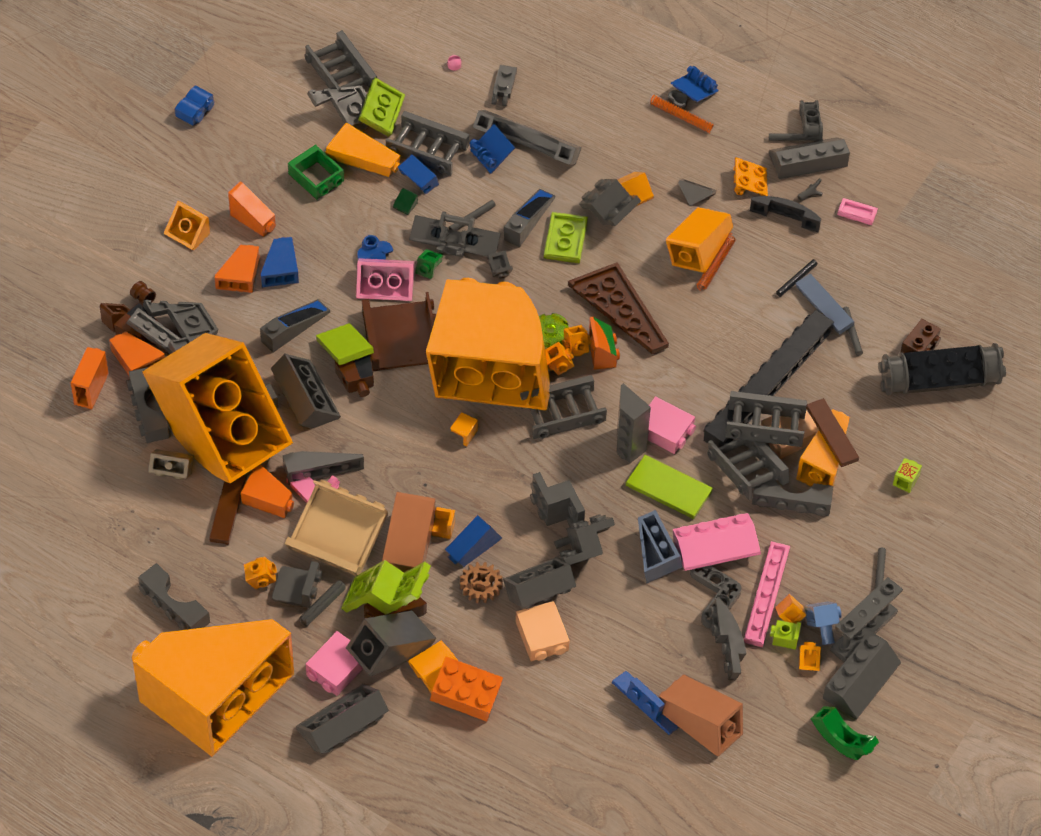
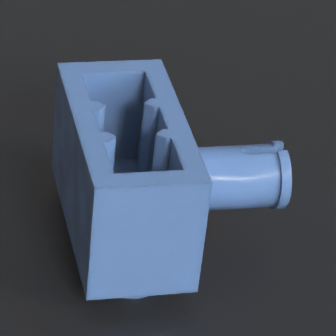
(823, 616)

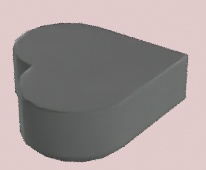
(678, 98)

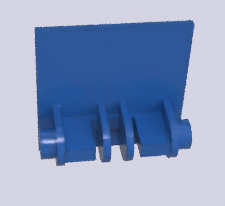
(696, 84)
(491, 148)

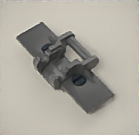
(454, 242)

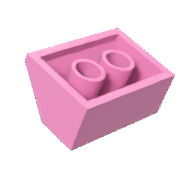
(385, 279)

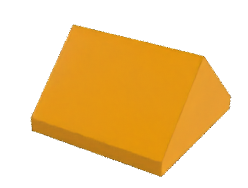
(637, 184)
(187, 226)

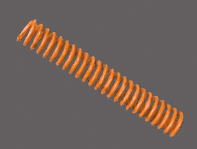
(684, 114)
(705, 280)

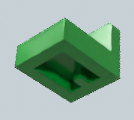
(427, 263)

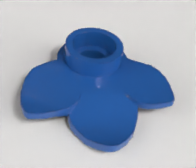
(374, 249)

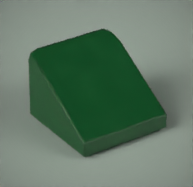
(405, 201)

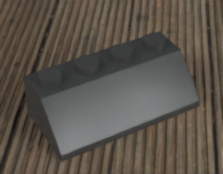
(810, 157)
(304, 391)
(632, 425)
(862, 675)
(343, 718)

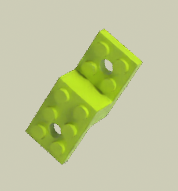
(386, 587)

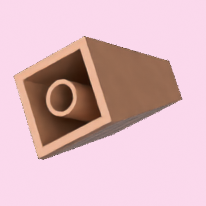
(409, 531)
(703, 713)

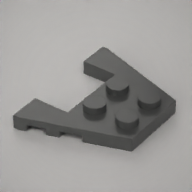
(347, 102)
(188, 317)

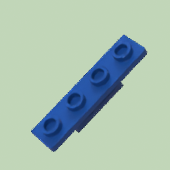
(645, 700)

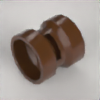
(142, 293)

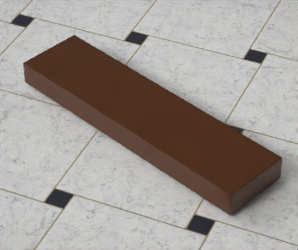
(832, 432)
(227, 511)

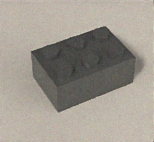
(539, 583)

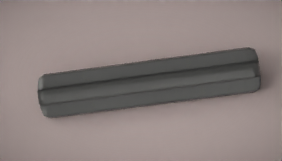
(322, 603)

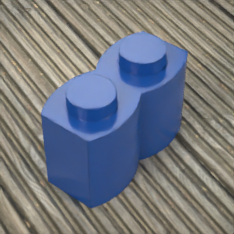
(194, 105)

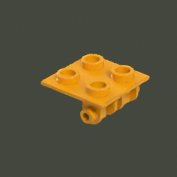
(750, 177)

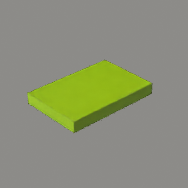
(381, 107)
(565, 237)
(344, 344)

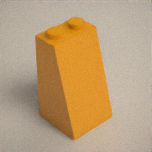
(698, 239)
(818, 462)

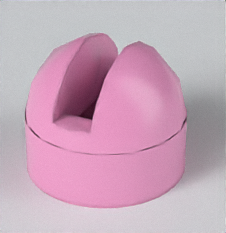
(454, 62)

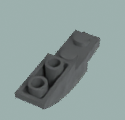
(729, 634)

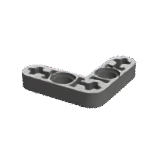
(722, 589)

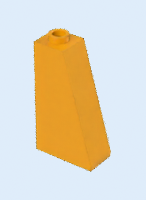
(361, 151)

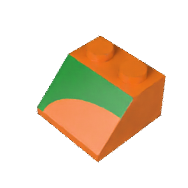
(602, 345)

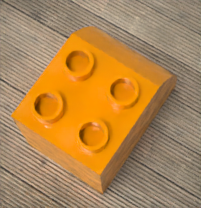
(488, 346)
(218, 406)

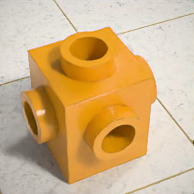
(577, 340)
(559, 358)
(260, 572)

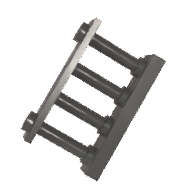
(350, 54)
(430, 129)
(566, 391)
(769, 405)
(767, 458)
(867, 616)

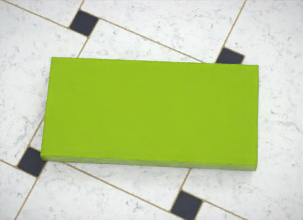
(669, 486)

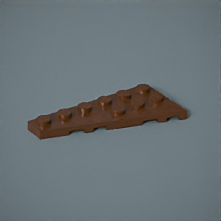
(618, 301)

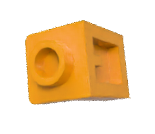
(809, 657)

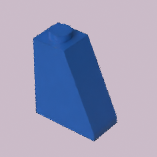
(280, 264)
(472, 542)

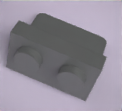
(297, 585)

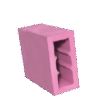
(669, 425)
(333, 665)

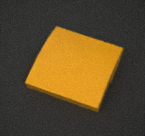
(429, 663)

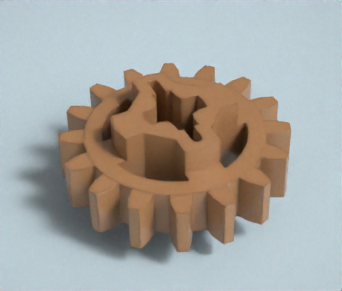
(481, 582)

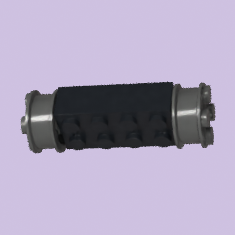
(942, 369)

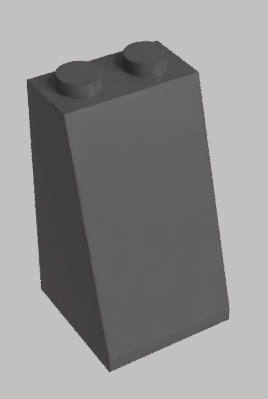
(389, 641)

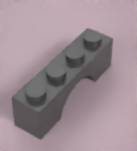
(153, 422)
(815, 500)
(188, 615)

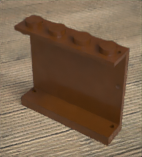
(398, 333)

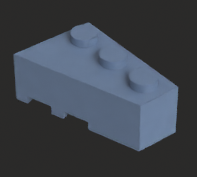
(658, 549)

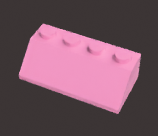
(716, 541)

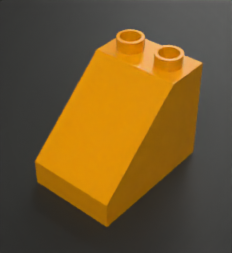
(213, 677)

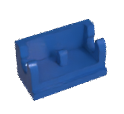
(419, 174)

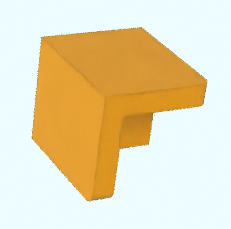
(466, 427)
(443, 523)
(790, 610)

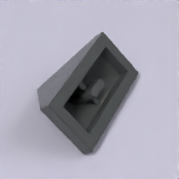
(694, 192)

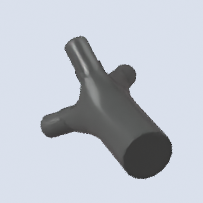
(810, 191)

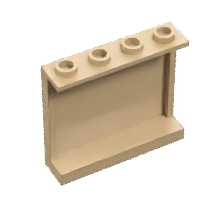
(338, 528)

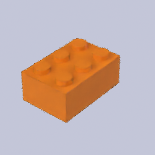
(466, 688)

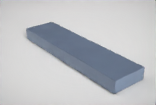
(824, 303)

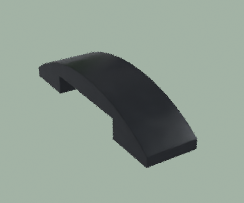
(787, 208)

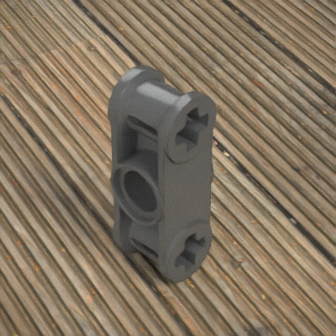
(811, 119)

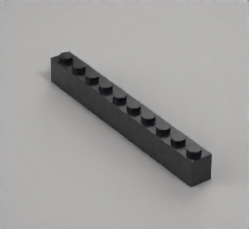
(775, 372)

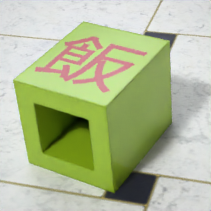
(907, 475)

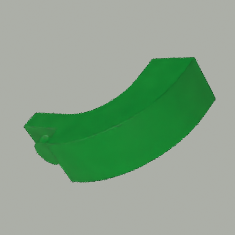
(841, 736)

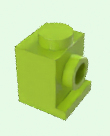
(785, 634)

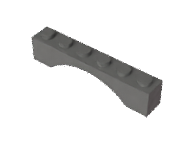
(528, 136)

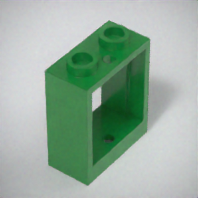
(308, 159)

